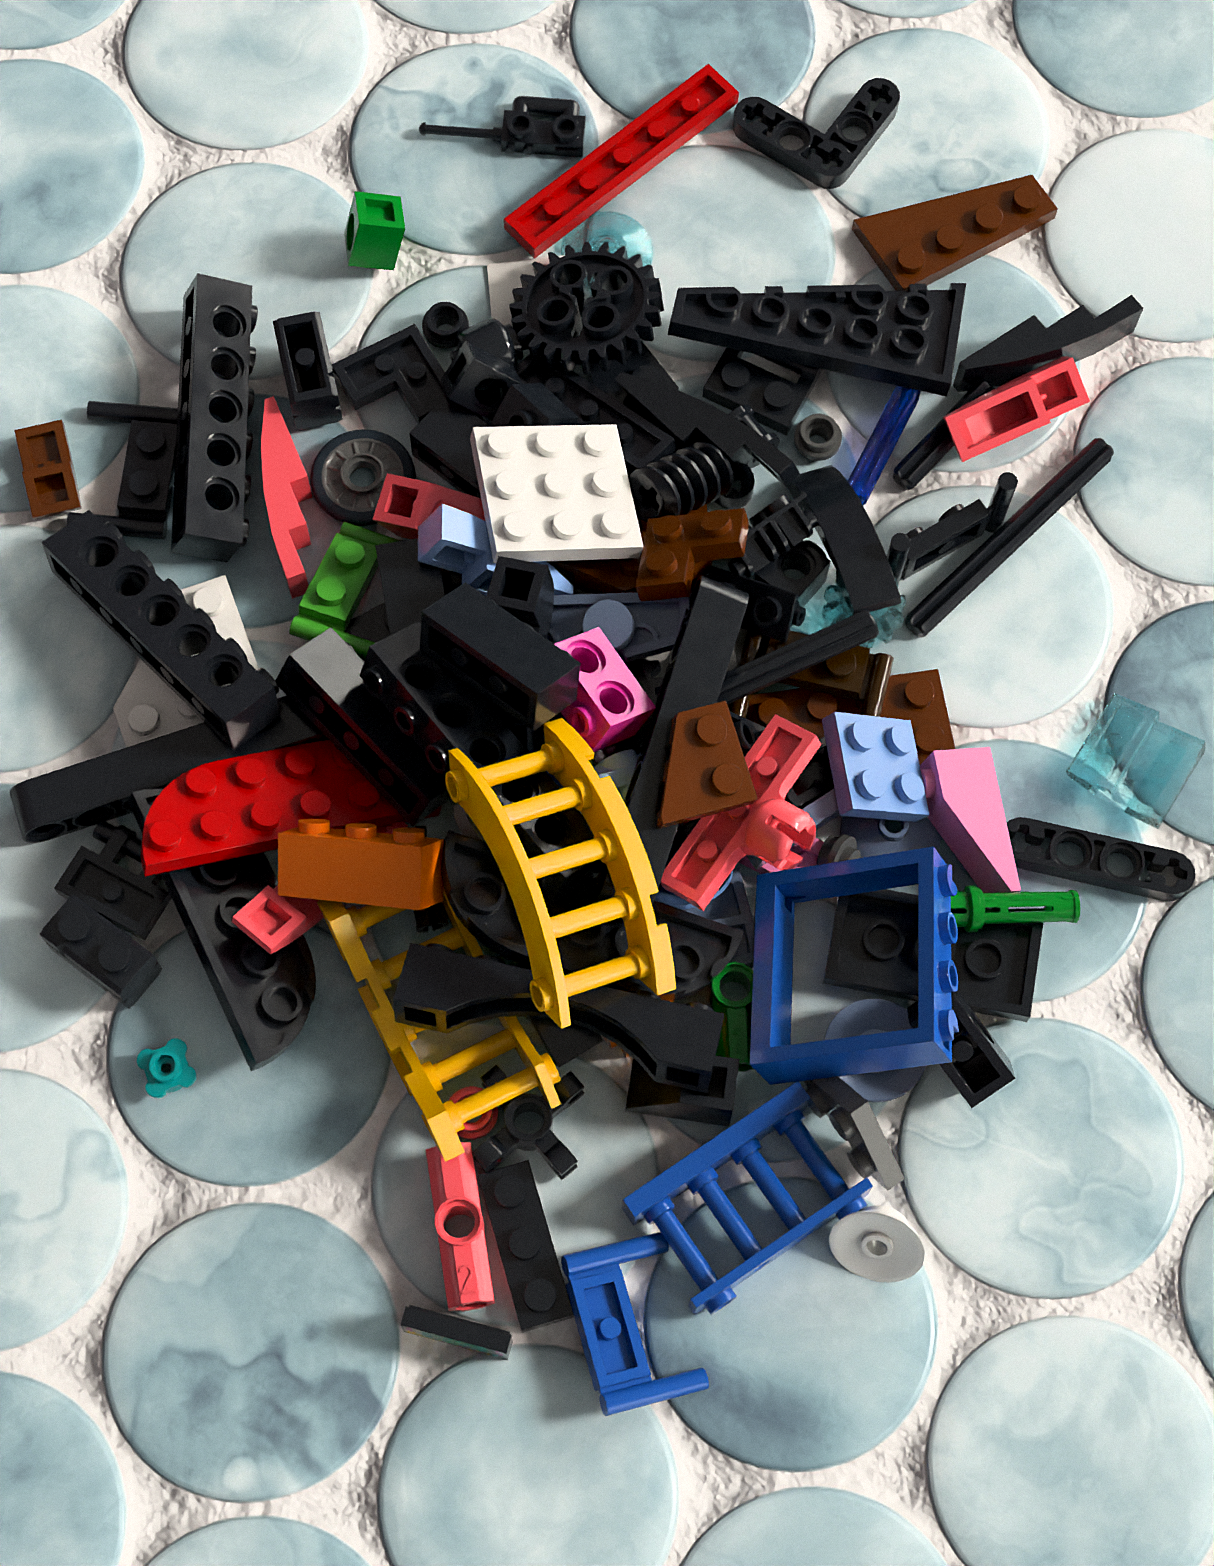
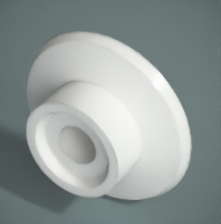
(877, 1244)

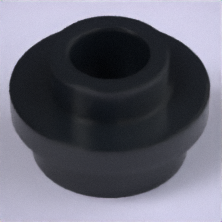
(441, 314)

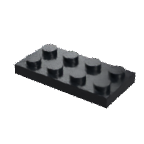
(877, 953)

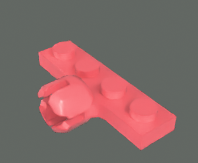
(757, 829)

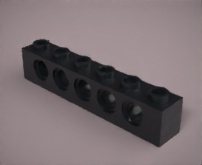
(196, 526)
(136, 603)
(450, 714)

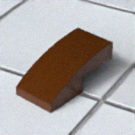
(48, 469)

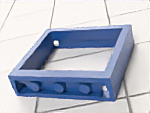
(771, 1017)

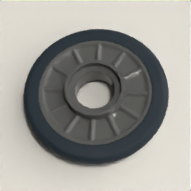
(343, 456)

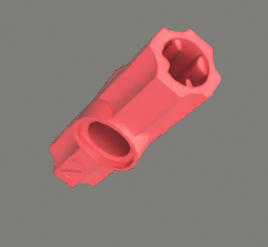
(465, 1258)

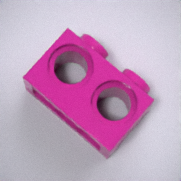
(608, 697)

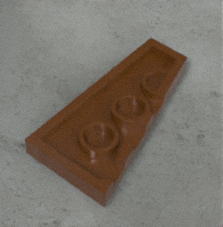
(949, 232)

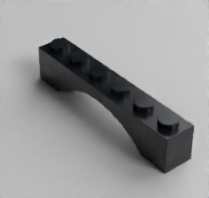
(454, 990)

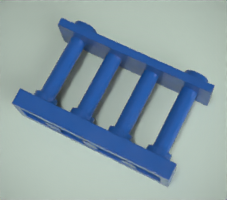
(698, 1175)

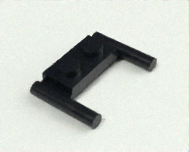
(147, 468)
(954, 529)

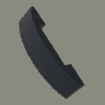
(848, 538)

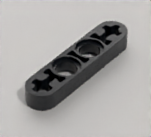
(1095, 851)

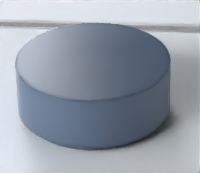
(613, 620)

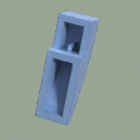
(462, 545)

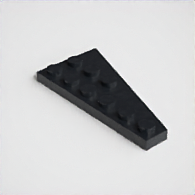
(838, 328)

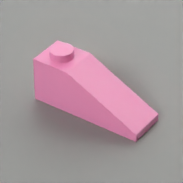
(970, 815)

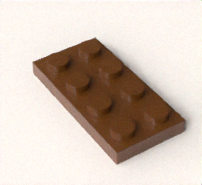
(908, 697)

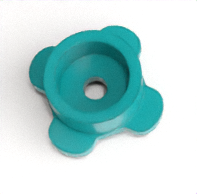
(180, 1074)

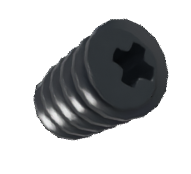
(681, 481)

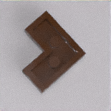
(679, 541)

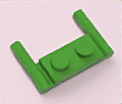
(340, 586)

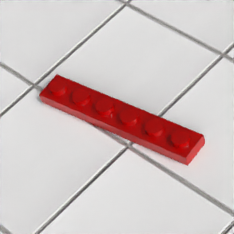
(621, 161)

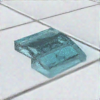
(1136, 760)

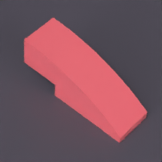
(1016, 408)

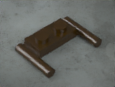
(850, 675)

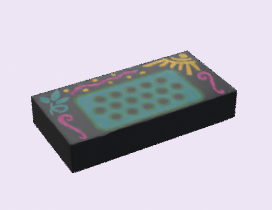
(457, 1331)

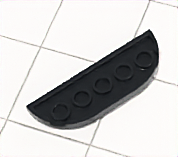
(486, 910)
(259, 992)

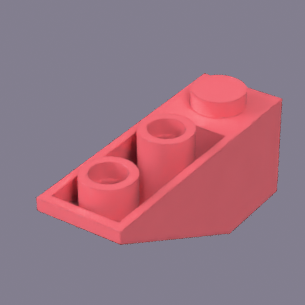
(410, 501)

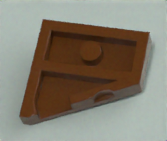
(704, 767)

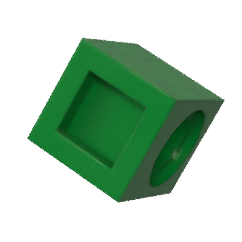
(374, 230)

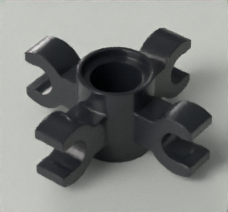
(503, 1143)

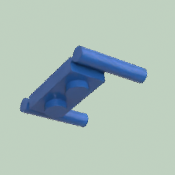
(610, 1328)

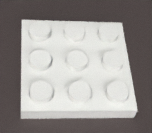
(555, 493)

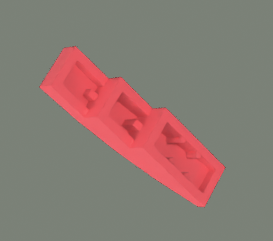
(284, 487)

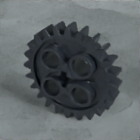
(614, 316)

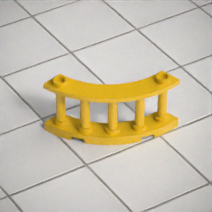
(614, 843)
(425, 1079)

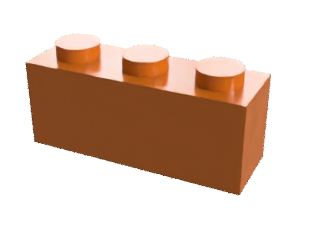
(360, 865)

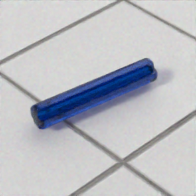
(883, 441)

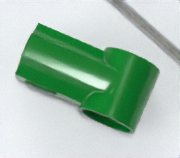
(736, 1026)

